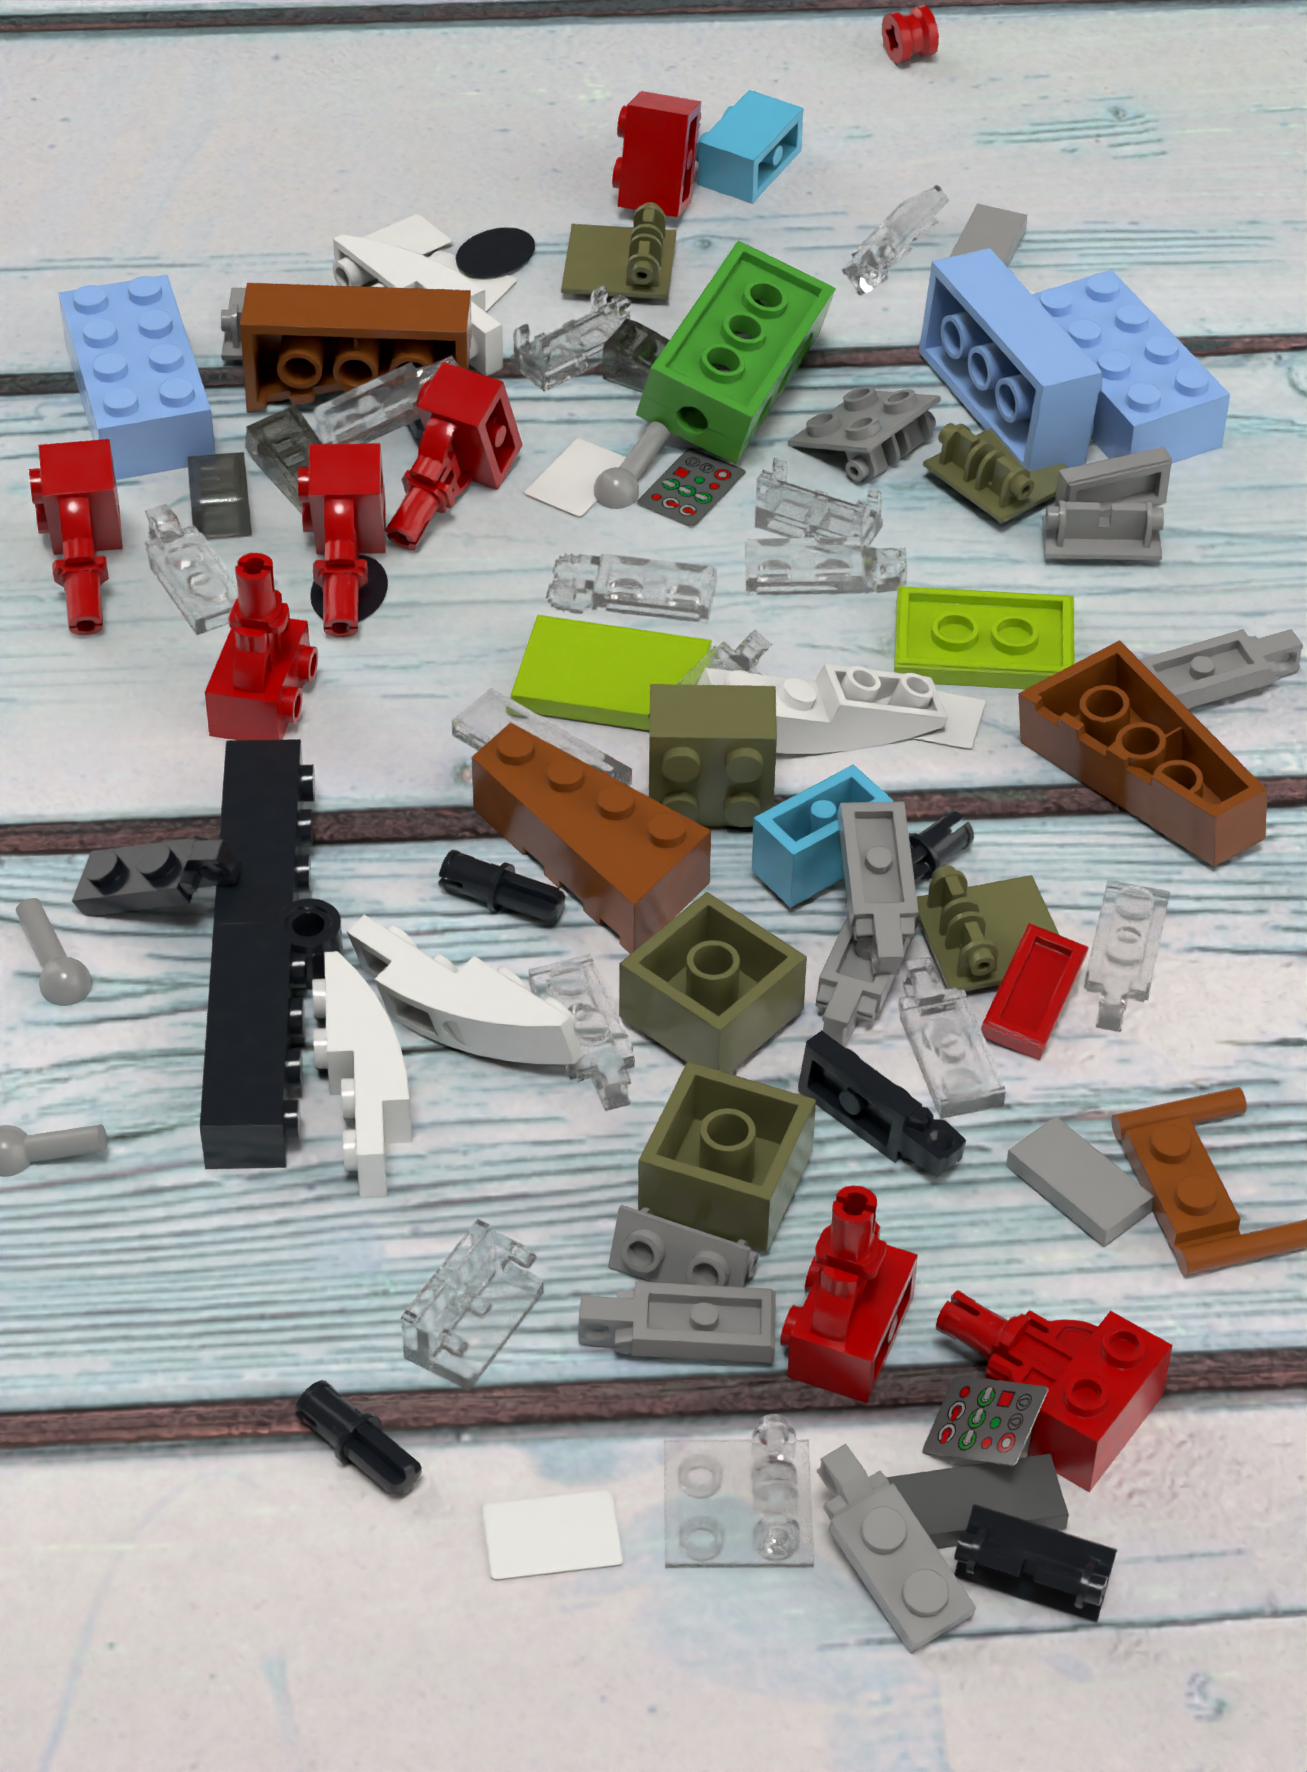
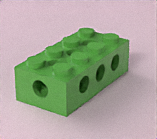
(748, 296)

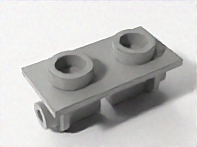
(1079, 532)
(676, 1253)

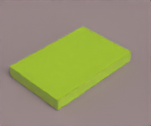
(983, 636)
(600, 670)

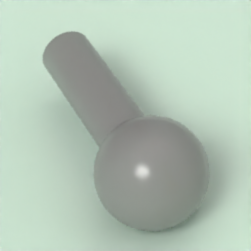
(619, 486)
(64, 978)
(21, 1149)

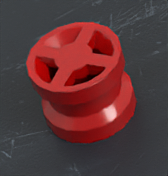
(910, 34)

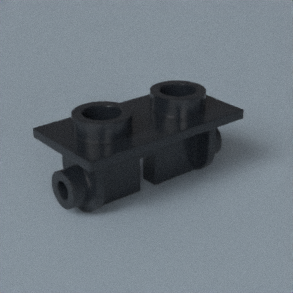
(1034, 1562)

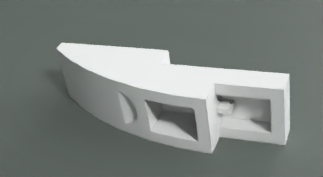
(381, 264)
(844, 707)
(464, 1008)
(363, 1067)

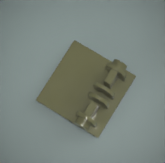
(623, 259)
(989, 473)
(978, 926)

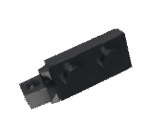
(153, 875)
(876, 1107)

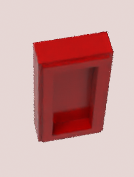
(1034, 991)

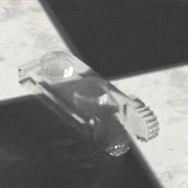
(633, 586)

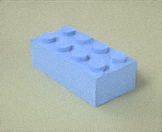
(1009, 360)
(137, 374)
(1150, 381)

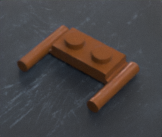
(1187, 1187)

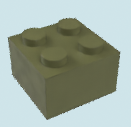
(713, 751)
(712, 985)
(726, 1155)

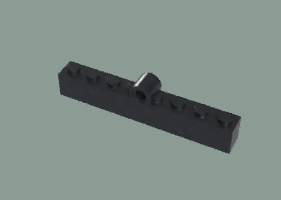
(259, 954)

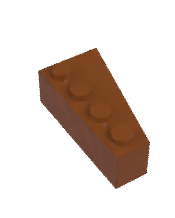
(340, 337)
(1145, 752)
(598, 837)

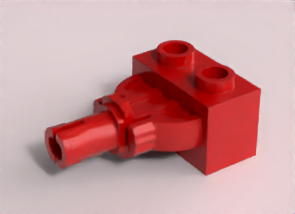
(657, 152)
(464, 440)
(81, 512)
(347, 513)
(262, 661)
(853, 1302)
(1096, 1378)

